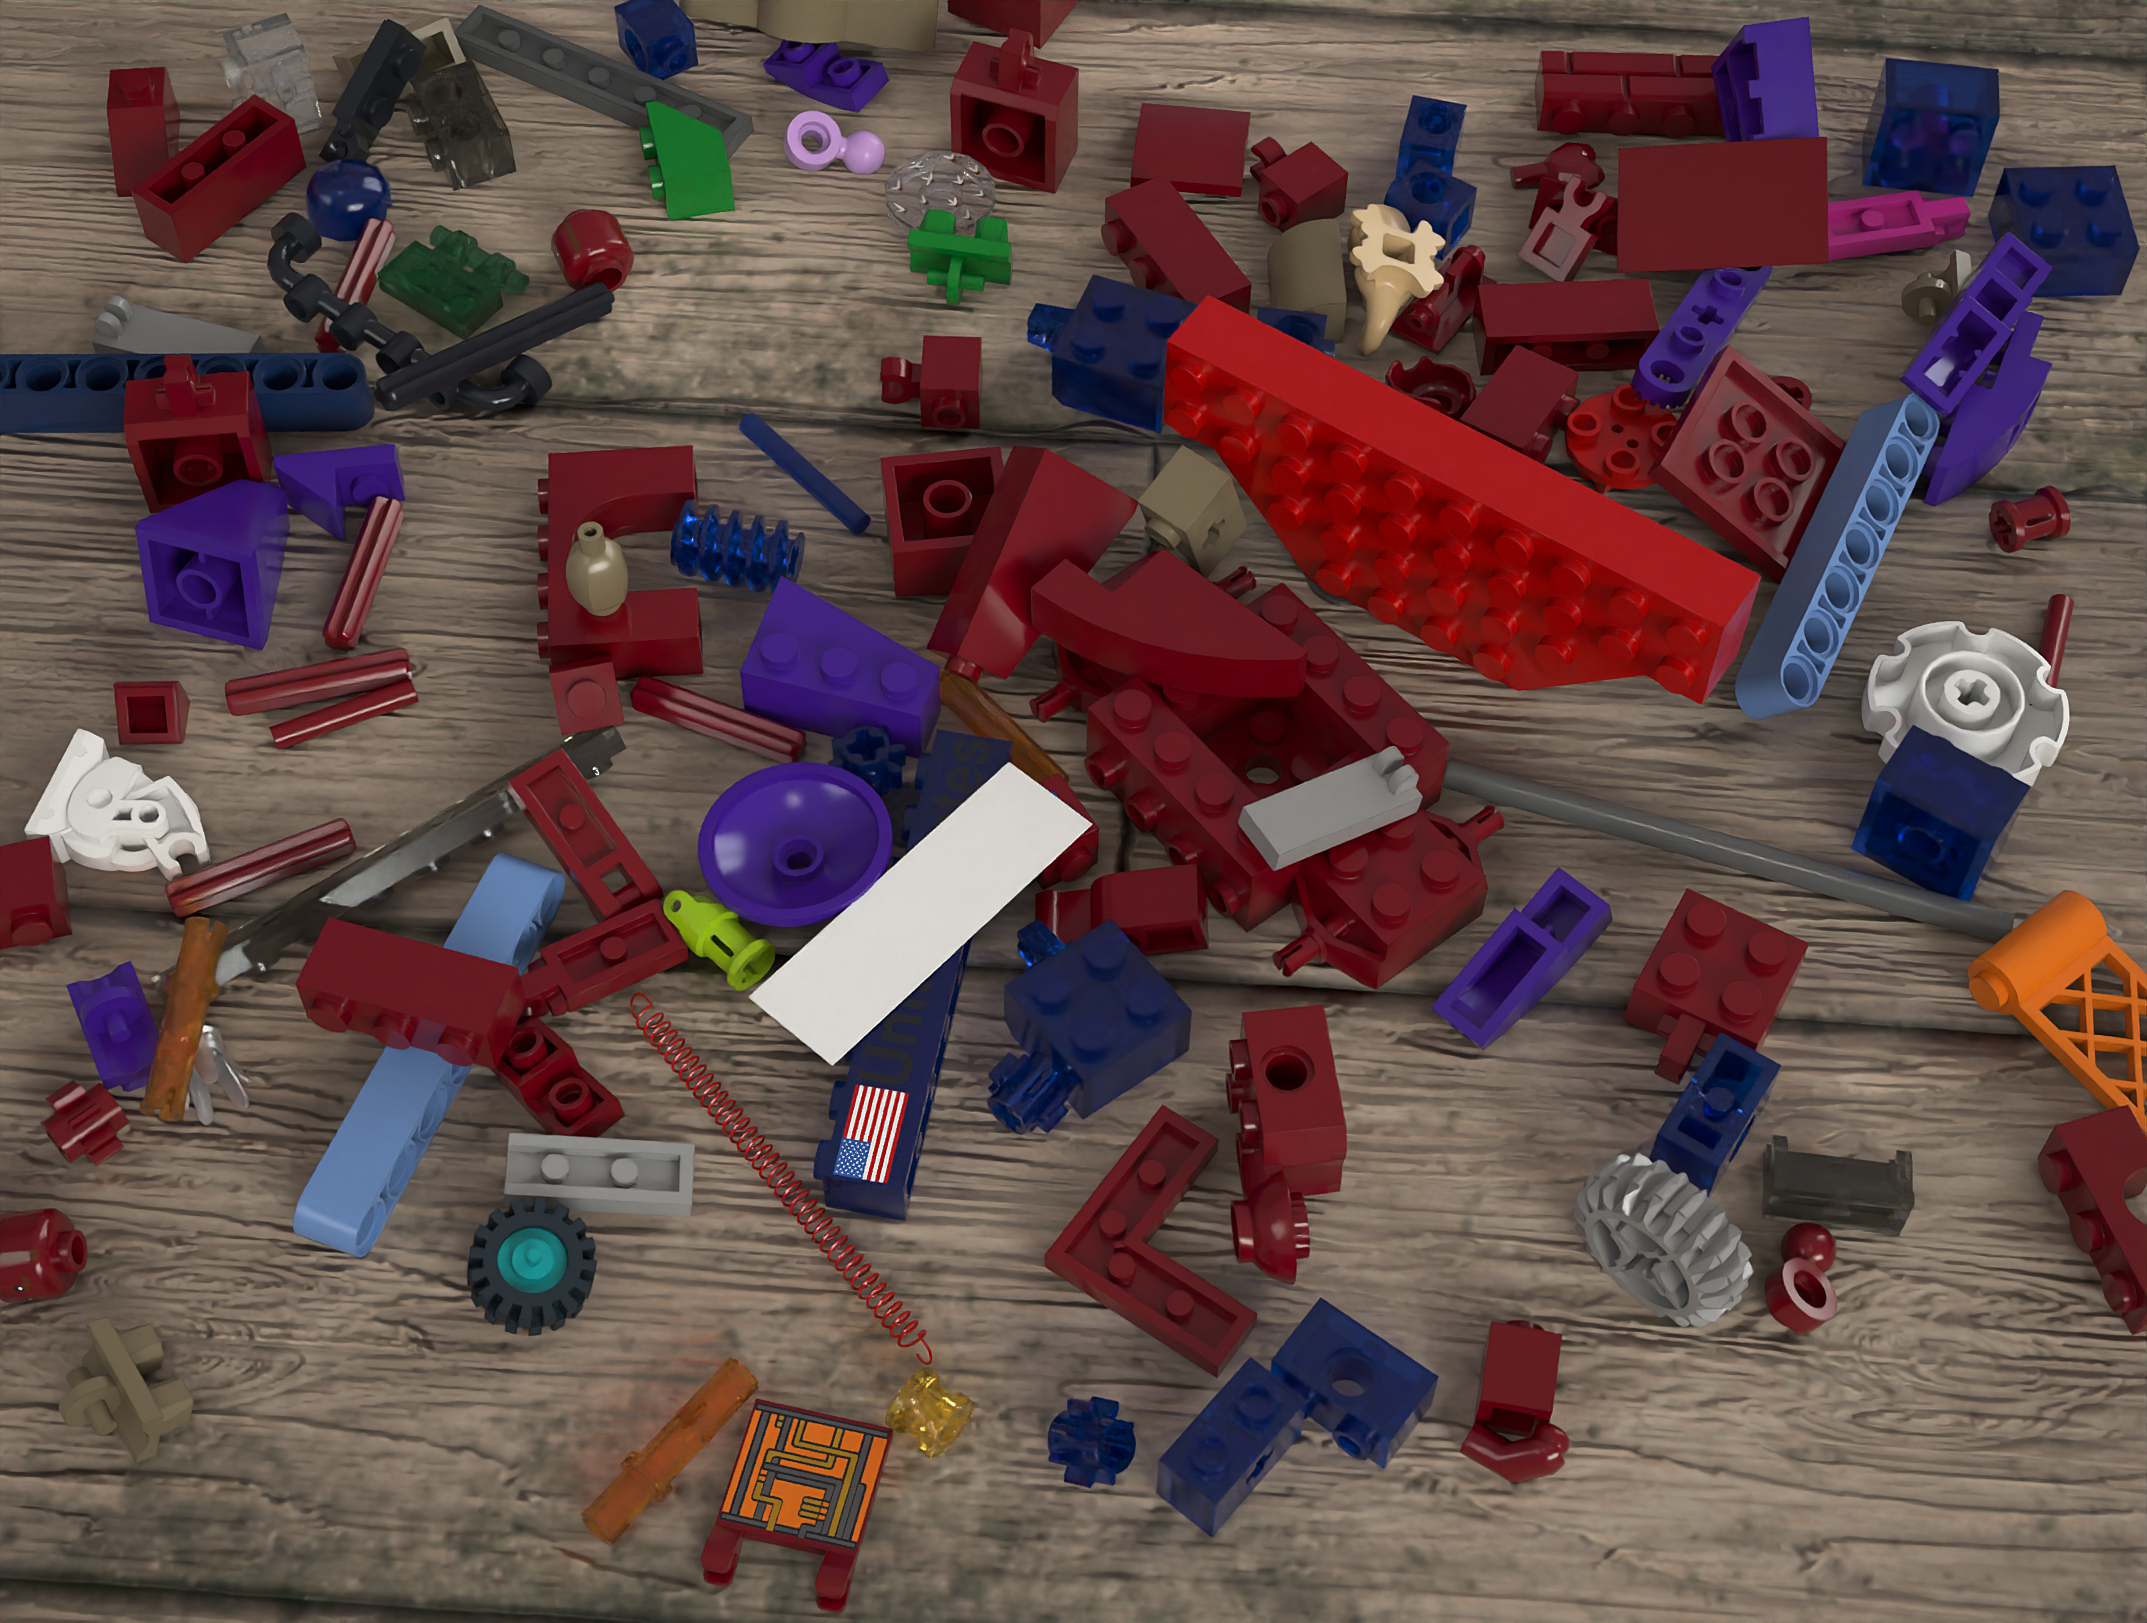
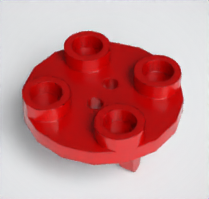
(1620, 457)

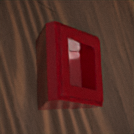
(151, 712)

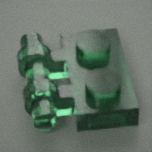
(443, 290)

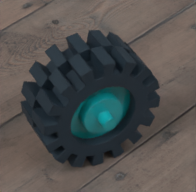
(531, 1267)

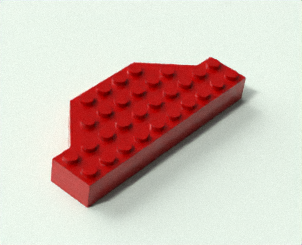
(1449, 525)

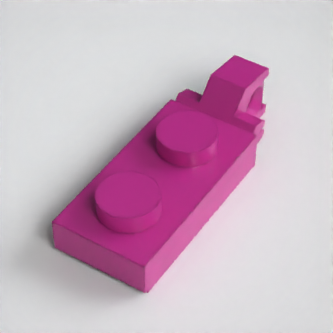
(1893, 223)

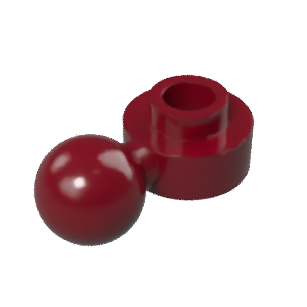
(1799, 1290)

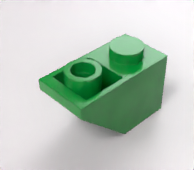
(690, 163)

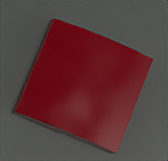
(1192, 147)

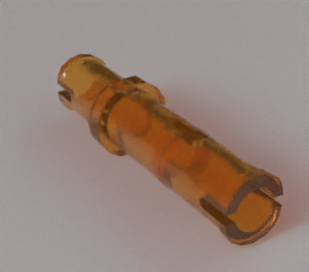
(190, 992)
(650, 1473)

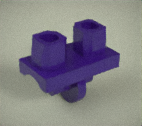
(117, 1026)

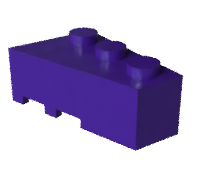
(1767, 82)

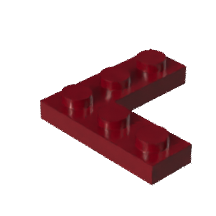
(1109, 1254)

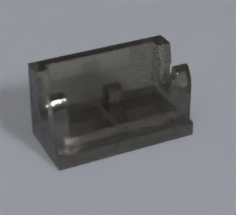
(1837, 1189)

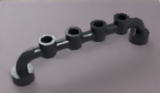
(353, 324)

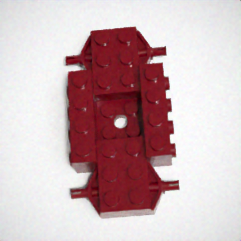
(1183, 778)

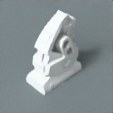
(115, 815)

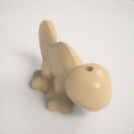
(1390, 267)

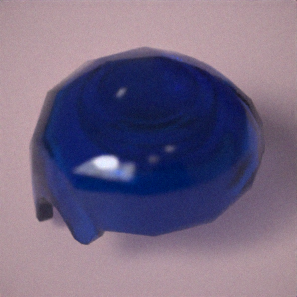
(345, 197)

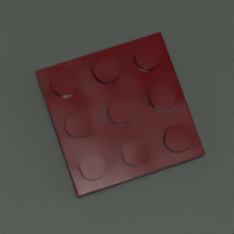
(1748, 461)

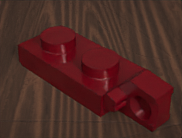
(602, 961)

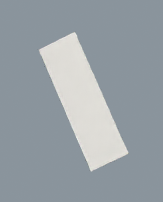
(919, 913)

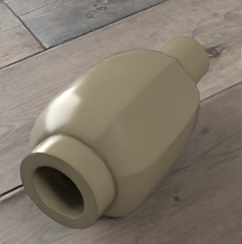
(596, 571)

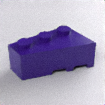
(832, 671)

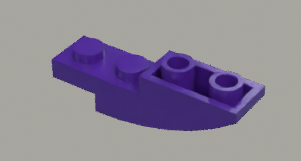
(1989, 416)

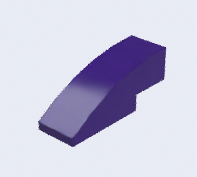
(1523, 959)

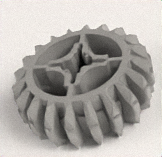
(1663, 1240)

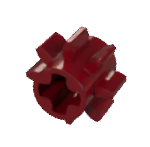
(84, 1122)

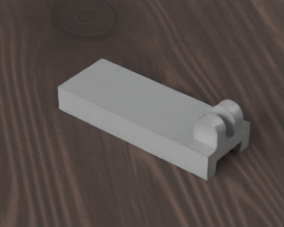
(143, 330)
(1332, 808)
(600, 1174)

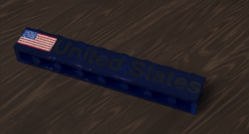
(899, 1063)

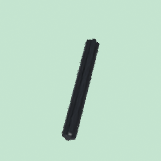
(493, 346)

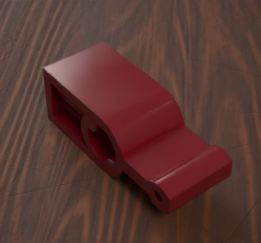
(1155, 908)

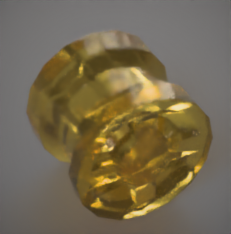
(929, 1413)

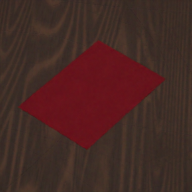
(1722, 205)

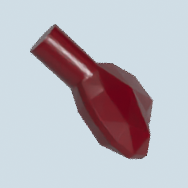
(1561, 164)

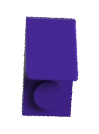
(329, 480)

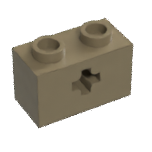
(1193, 511)

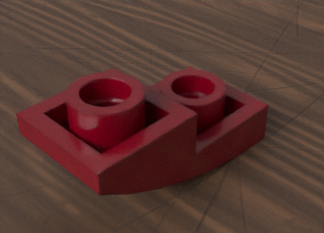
(552, 1084)

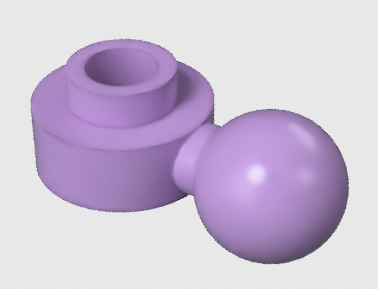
(860, 151)

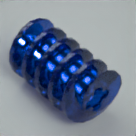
(733, 550)

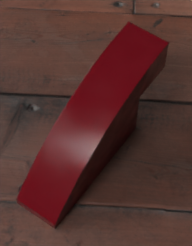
(1169, 630)

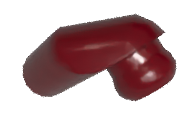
(1519, 1459)

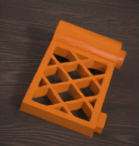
(2038, 967)

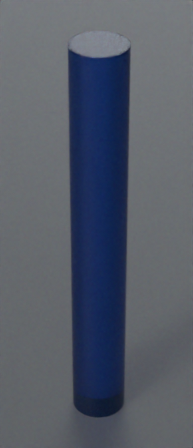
(805, 473)

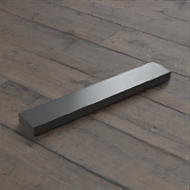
(587, 76)

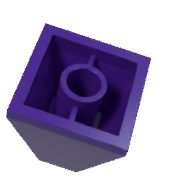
(217, 561)

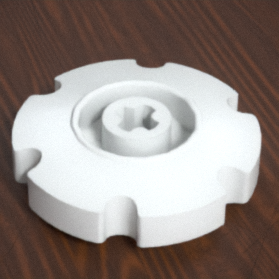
(1969, 693)

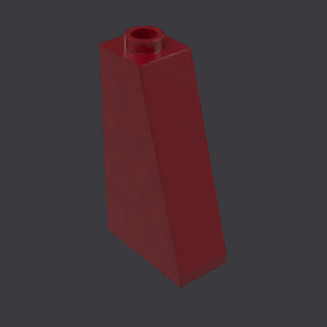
(1033, 522)

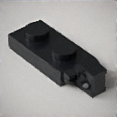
(373, 92)

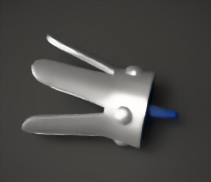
(211, 1066)

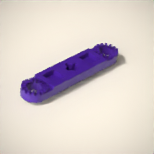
(1686, 344)

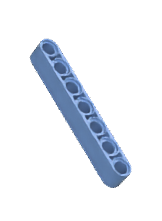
(1836, 558)
(412, 1087)

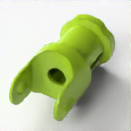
(717, 934)

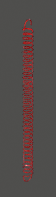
(770, 1176)

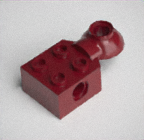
(1289, 1134)

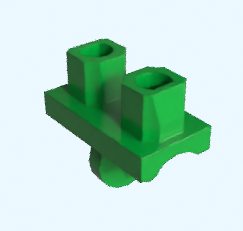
(960, 260)

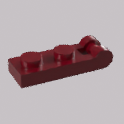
(582, 835)

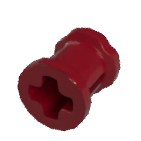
(2029, 519)

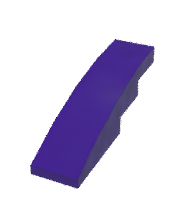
(1975, 324)

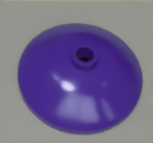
(789, 821)

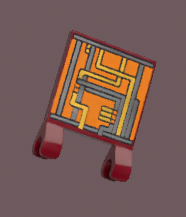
(804, 1487)

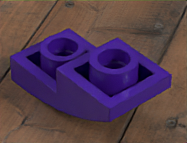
(825, 75)

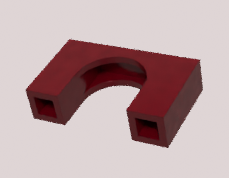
(626, 495)

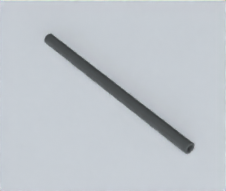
(1728, 851)

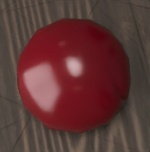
(1435, 385)

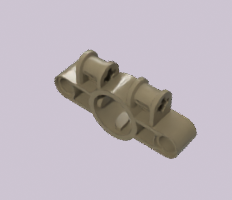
(882, 23)

